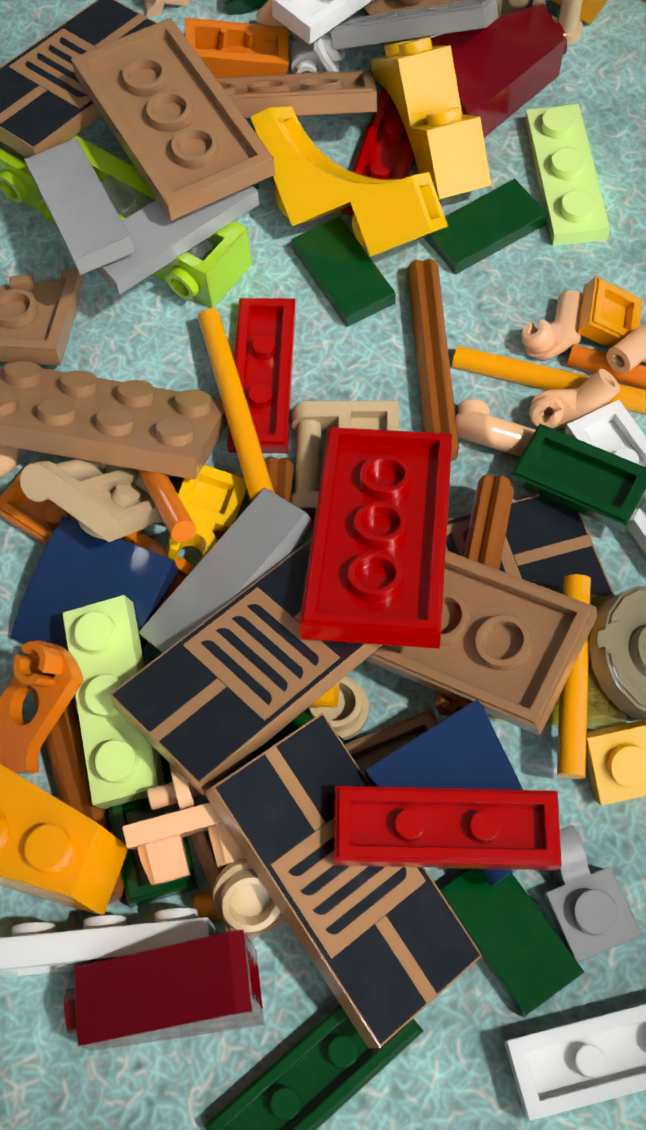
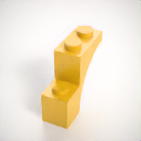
(428, 101)
(315, 186)

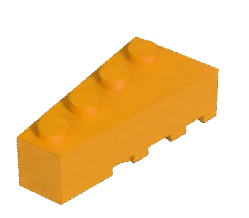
(54, 848)

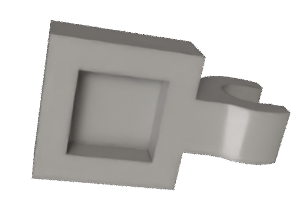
(588, 906)

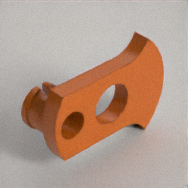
(22, 741)

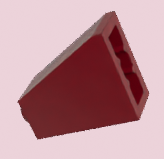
(505, 63)
(166, 993)

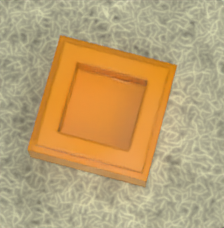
(608, 312)

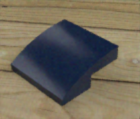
(85, 571)

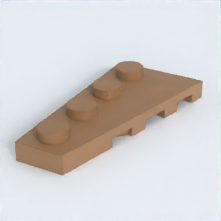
(38, 317)

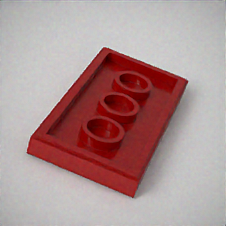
(379, 539)

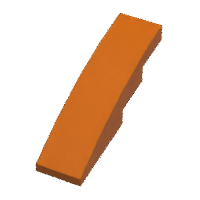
(239, 48)

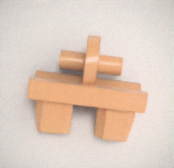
(161, 837)

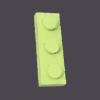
(566, 175)
(109, 653)

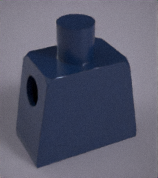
(452, 754)

